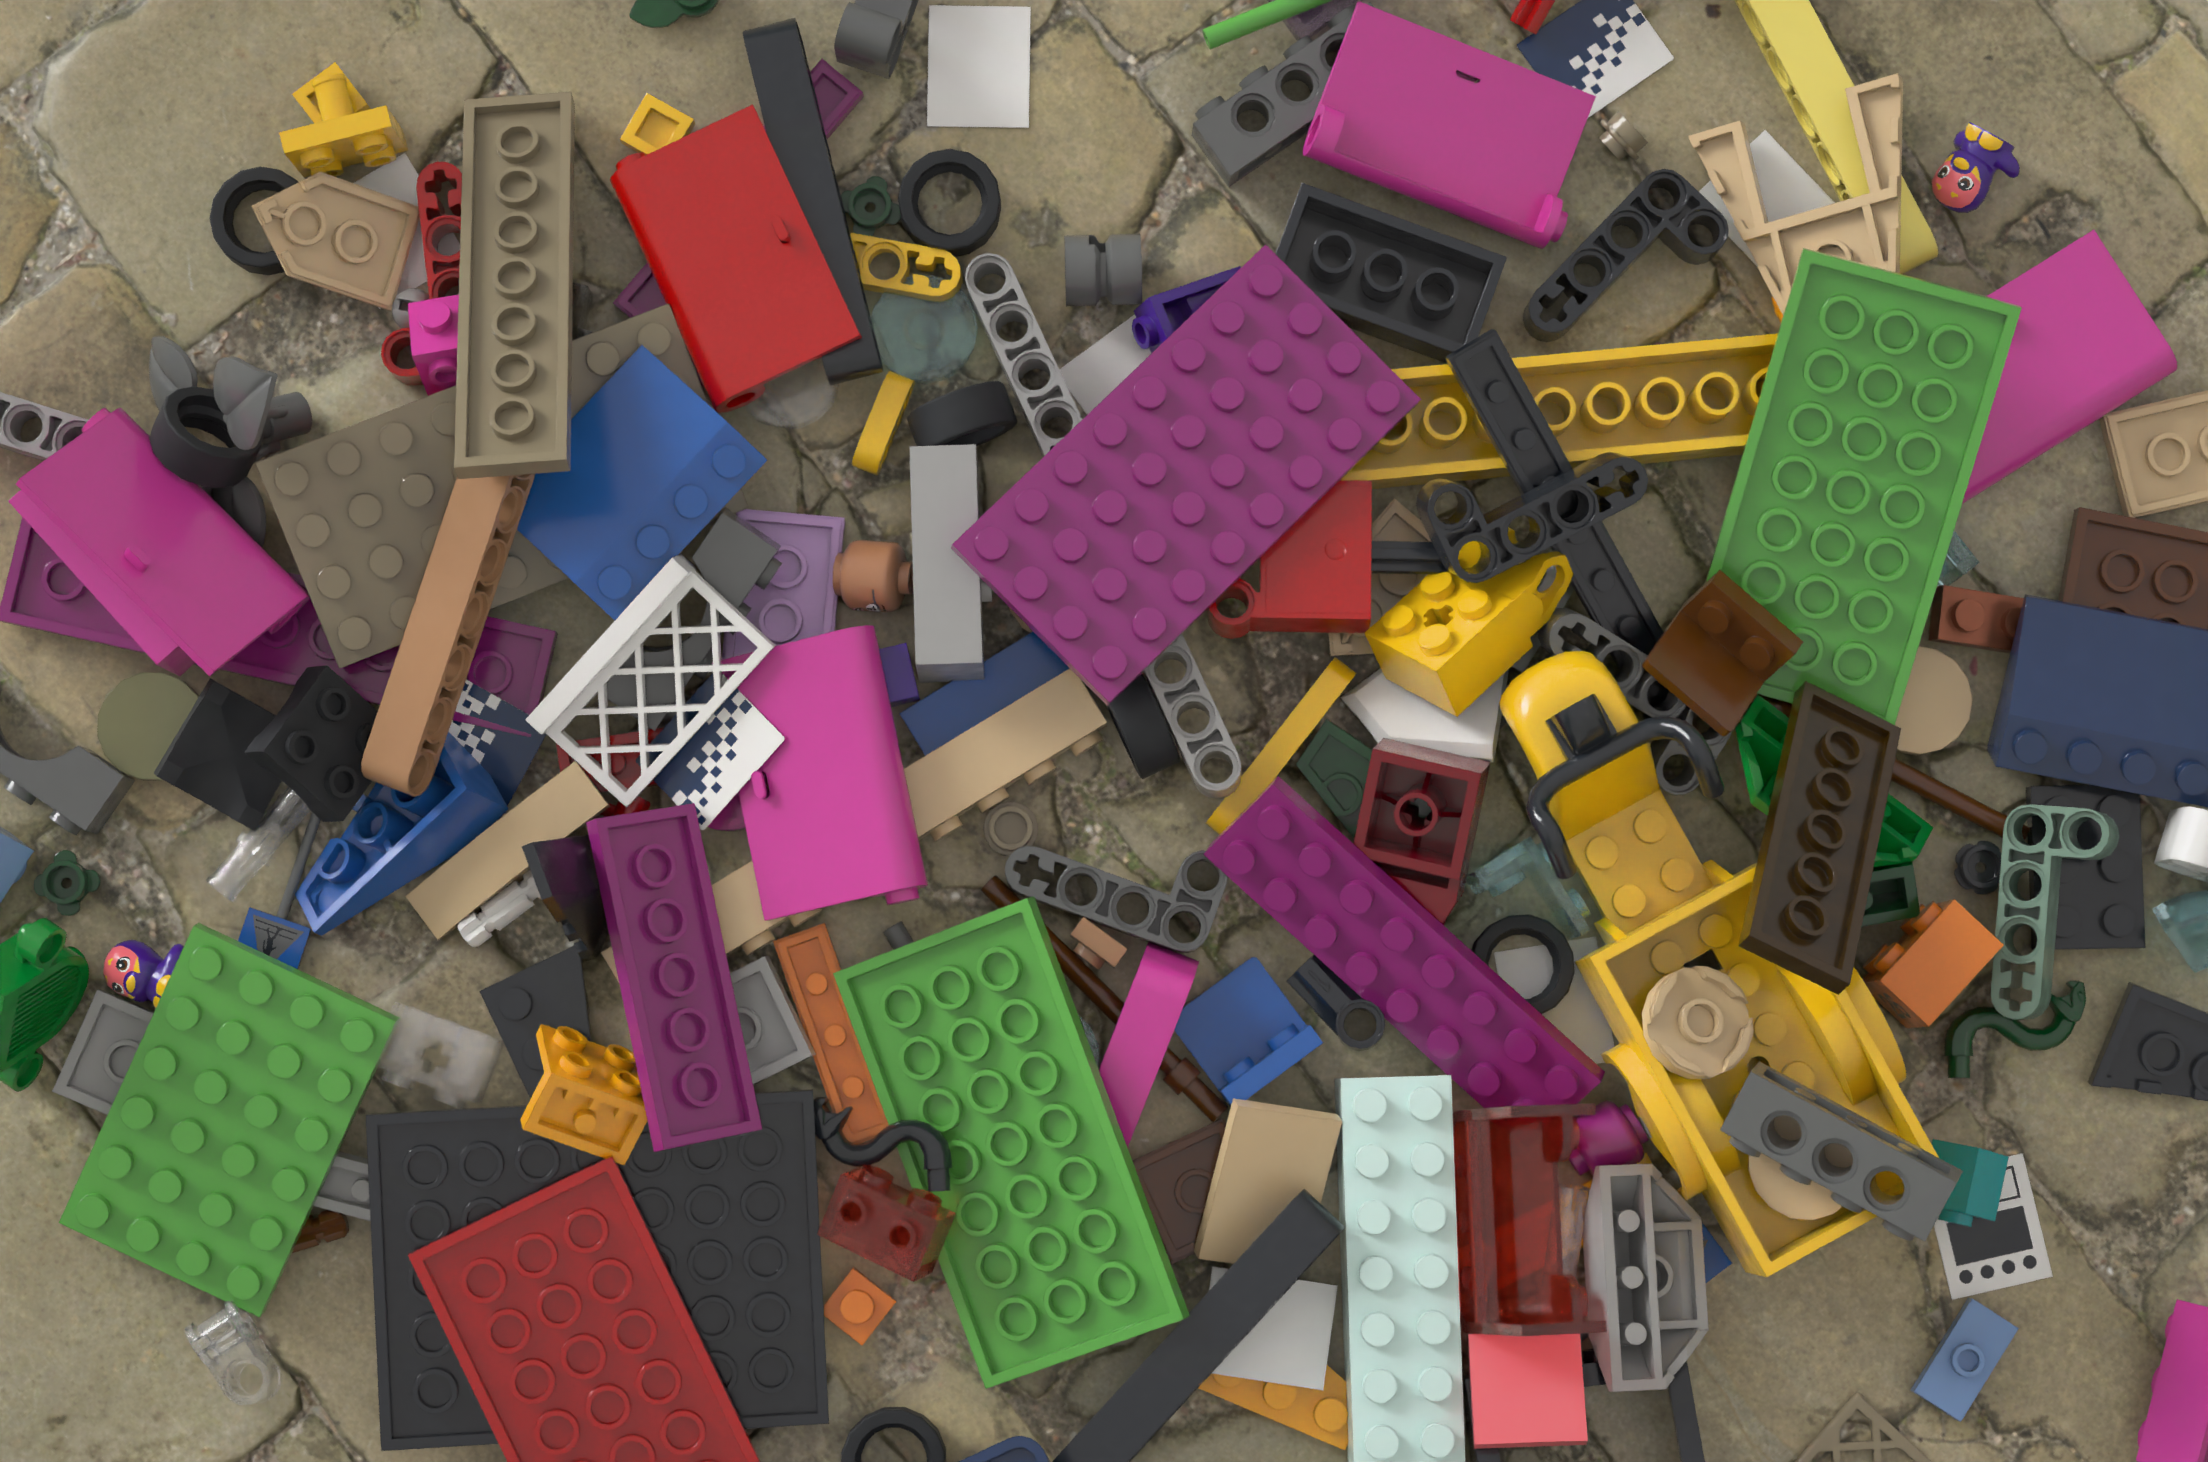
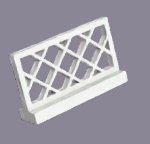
(612, 652)

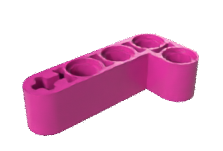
(1145, 1031)

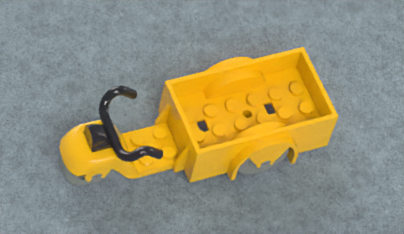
(1662, 908)

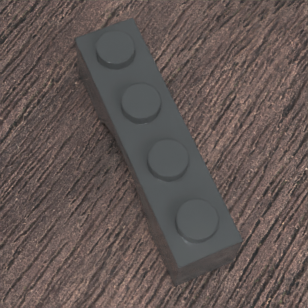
(732, 562)
(76, 785)

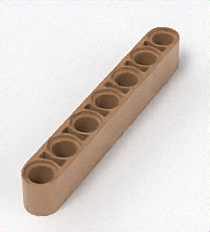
(444, 631)

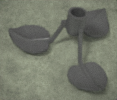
(248, 409)

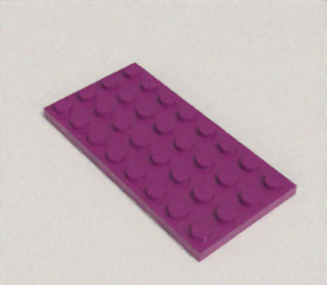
(1185, 474)

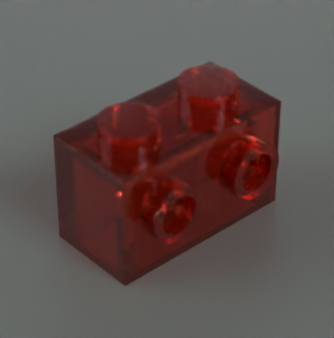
(887, 1222)

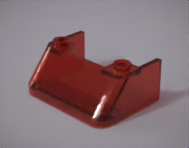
(1512, 1221)

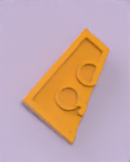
(1307, 1410)

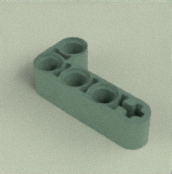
(2042, 911)

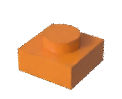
(858, 1306)

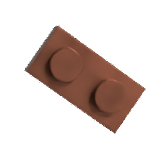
(1974, 618)

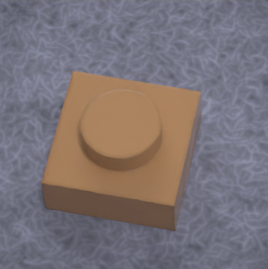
(1096, 945)

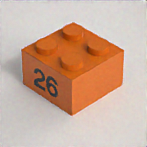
(1929, 963)

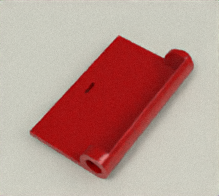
(712, 235)

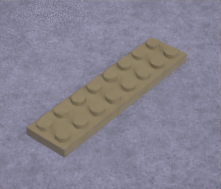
(515, 287)

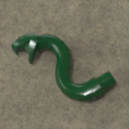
(1963, 1029)

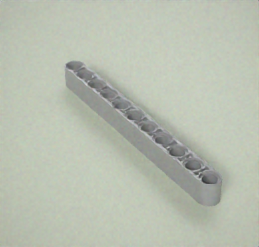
(1056, 401)

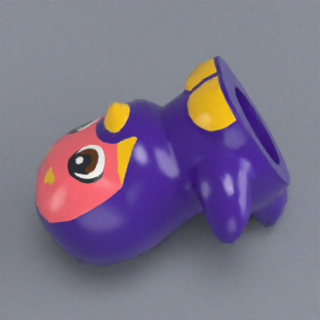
(1968, 172)
(139, 971)

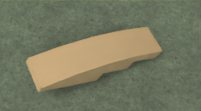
(497, 854)

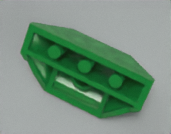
(1760, 745)

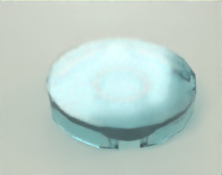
(924, 336)

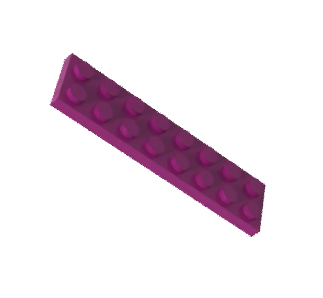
(1398, 955)

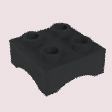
(319, 743)
(210, 755)

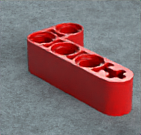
(440, 269)

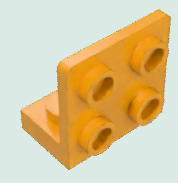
(586, 1095)

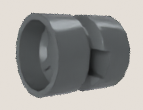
(1103, 269)

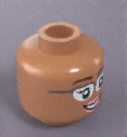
(873, 576)

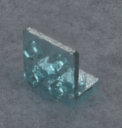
(1505, 872)

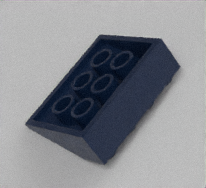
(2105, 701)

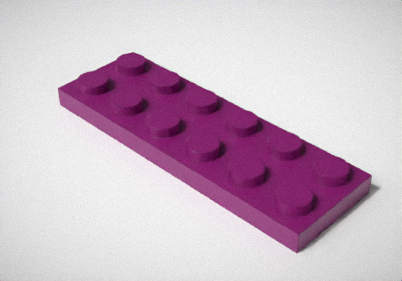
(674, 976)

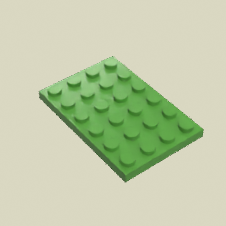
(229, 1119)

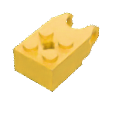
(1461, 636)

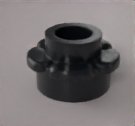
(1966, 871)

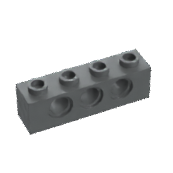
(1238, 151)
(1874, 1149)

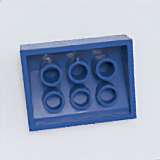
(640, 482)

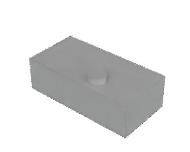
(944, 586)

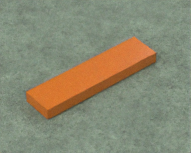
(809, 967)

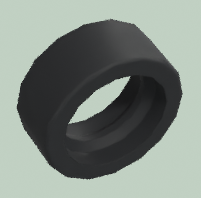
(955, 162)
(223, 212)
(964, 416)
(190, 456)
(1143, 729)
(1550, 937)
(894, 1418)

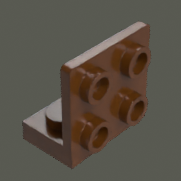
(1720, 652)

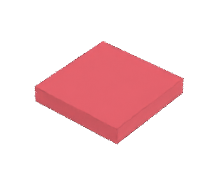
(1527, 1391)

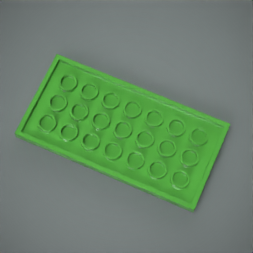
(1861, 469)
(1050, 1215)

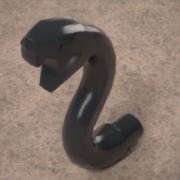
(931, 1141)

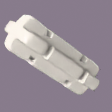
(499, 911)

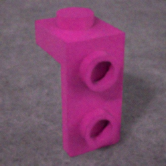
(435, 341)

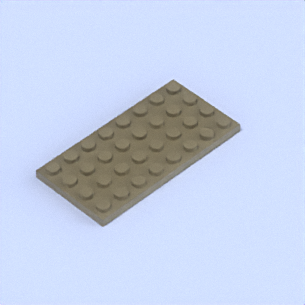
(374, 495)

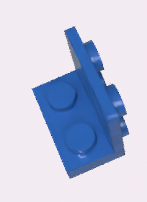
(1244, 1032)

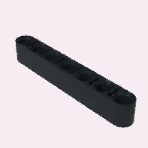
(801, 145)
(1207, 1334)

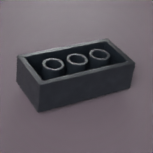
(1390, 273)

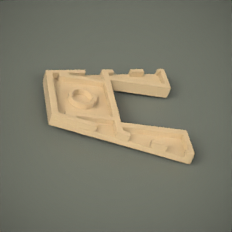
(1854, 229)

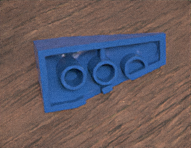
(400, 838)

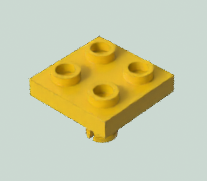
(342, 135)

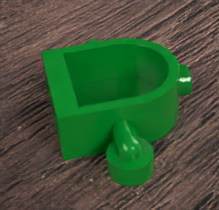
(38, 996)

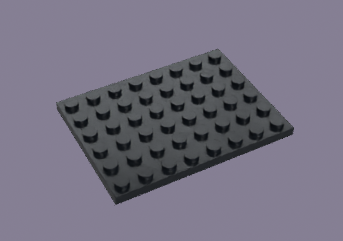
(724, 1212)

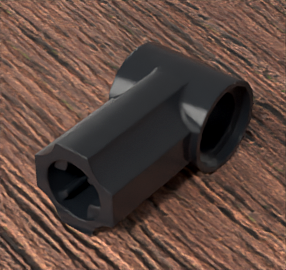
(1334, 1001)

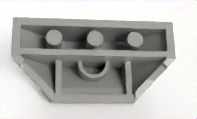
(1643, 1276)

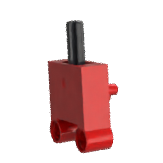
(1323, 570)

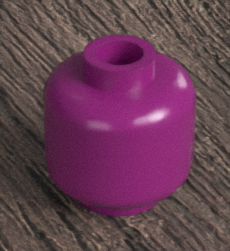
(1608, 1138)

